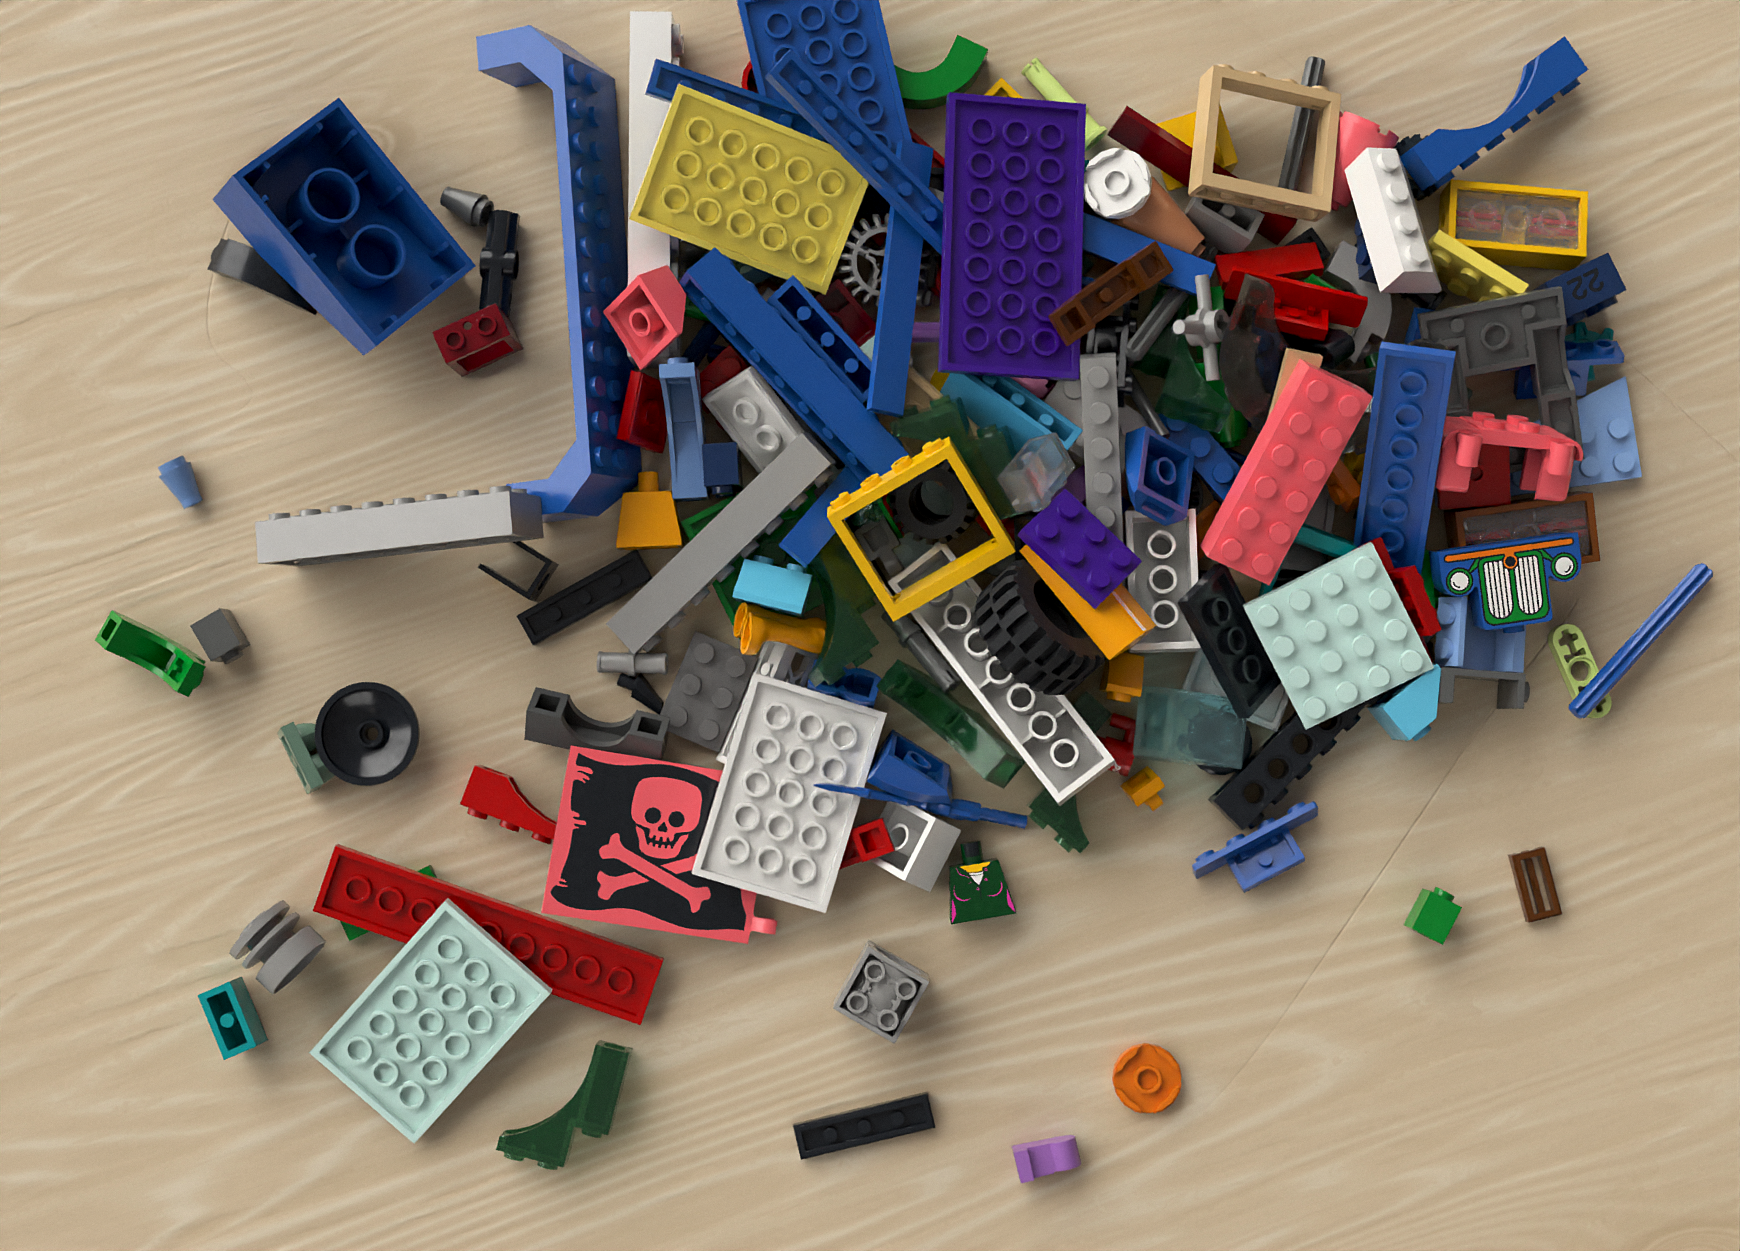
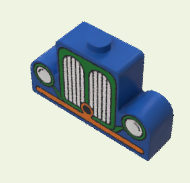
(1507, 577)

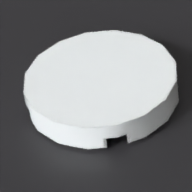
(1117, 183)

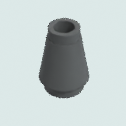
(467, 205)

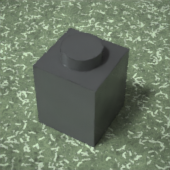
(220, 636)

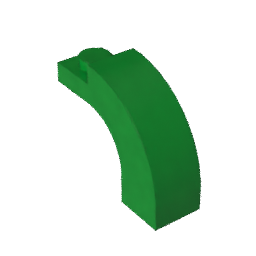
(953, 75)
(152, 651)

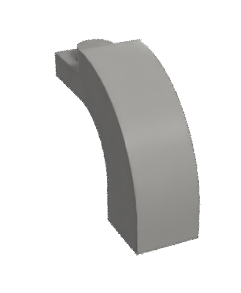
(1343, 273)

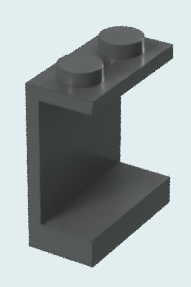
(1511, 686)

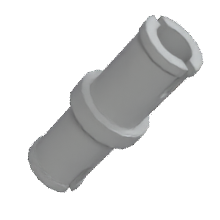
(632, 663)

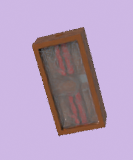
(1527, 519)

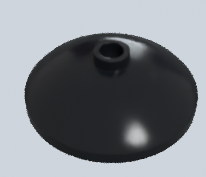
(344, 738)

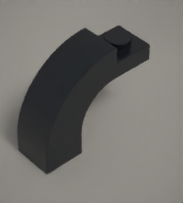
(246, 266)

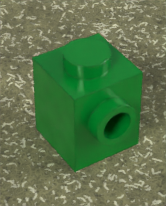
(1433, 914)

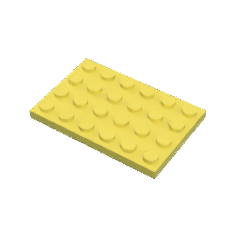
(749, 189)

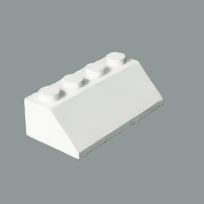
(1391, 223)

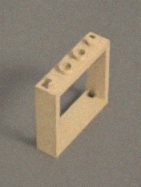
(1254, 195)

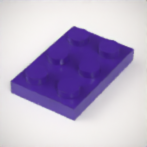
(1079, 548)

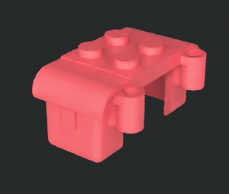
(1546, 459)

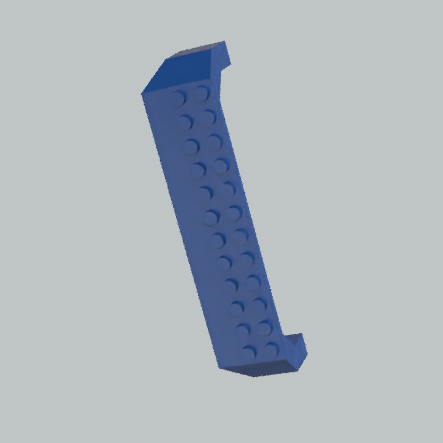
(595, 261)

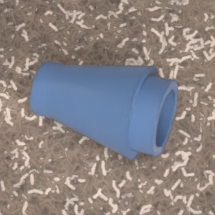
(181, 481)

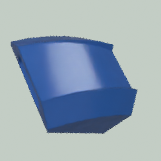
(1158, 475)
(910, 771)

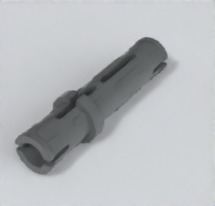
(912, 638)

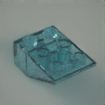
(1188, 728)

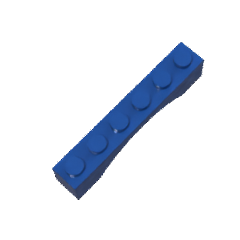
(1445, 149)

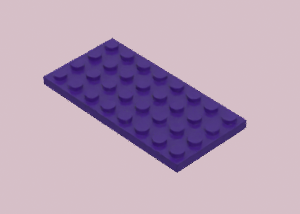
(1010, 235)

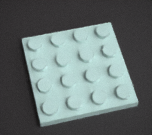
(1338, 635)

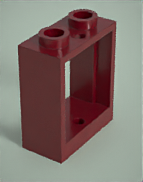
(486, 341)

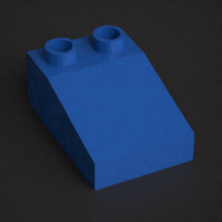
(344, 227)

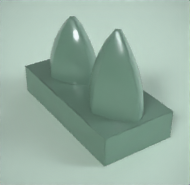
(298, 742)

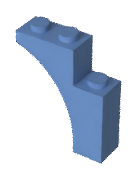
(685, 428)

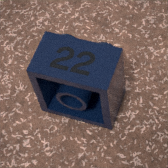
(1588, 288)

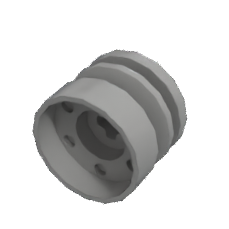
(277, 946)

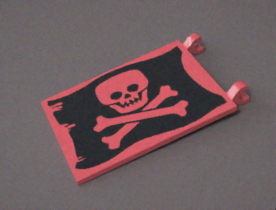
(630, 848)

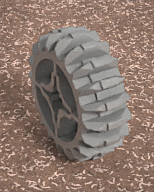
(856, 248)

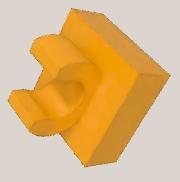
(1144, 788)

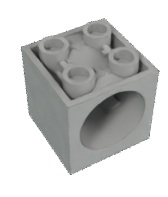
(881, 991)

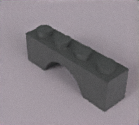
(559, 723)

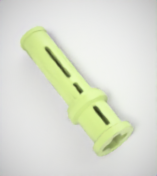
(1053, 91)

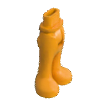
(759, 625)

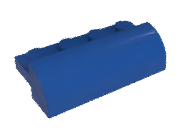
(823, 335)

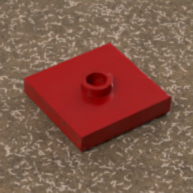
(644, 414)
(1488, 482)

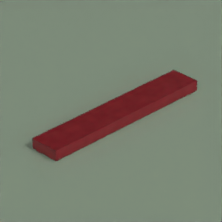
(1175, 160)

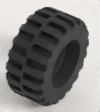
(1034, 632)

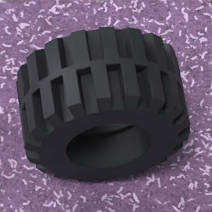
(921, 520)

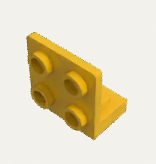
(1183, 129)

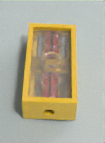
(1517, 223)

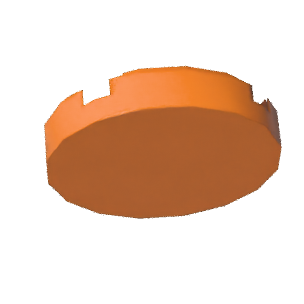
(1147, 1078)

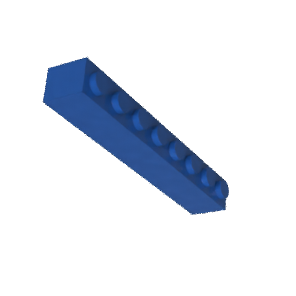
(791, 366)

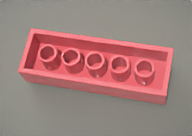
(1285, 471)

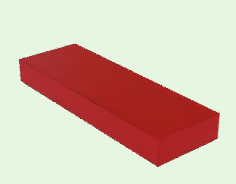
(1286, 261)

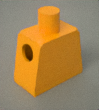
(649, 517)

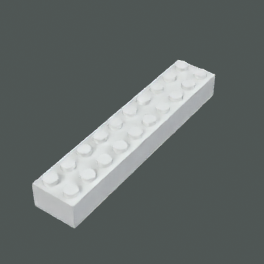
(651, 37)

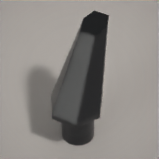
(641, 691)

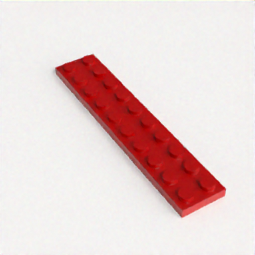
(565, 957)

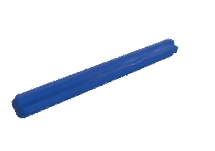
(1640, 641)

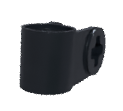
(1335, 348)

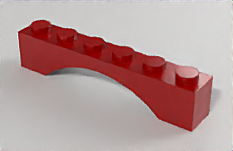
(500, 797)

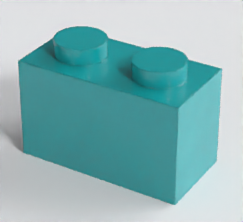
(232, 1018)

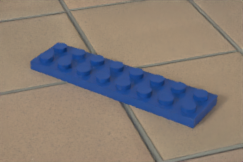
(1404, 449)

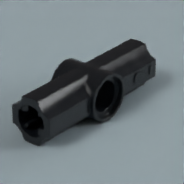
(499, 260)

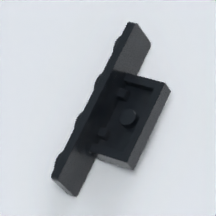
(1112, 336)

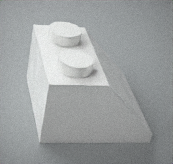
(920, 844)

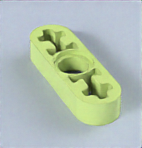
(1577, 644)

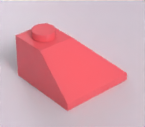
(648, 314)

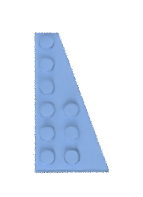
(1606, 440)

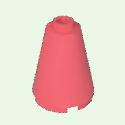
(1353, 138)

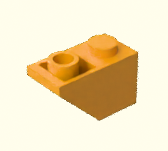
(1123, 677)

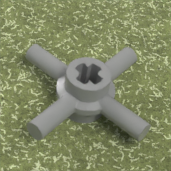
(1205, 327)

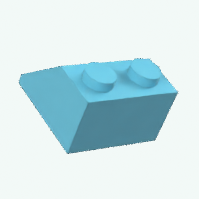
(773, 586)
(1409, 706)

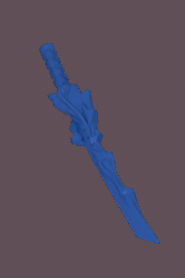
(958, 810)

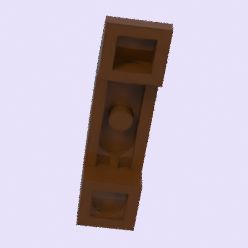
(1109, 292)

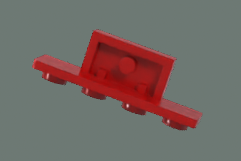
(1302, 306)
(1412, 593)

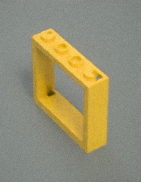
(950, 574)

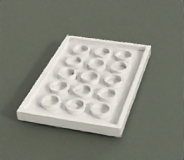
(767, 818)

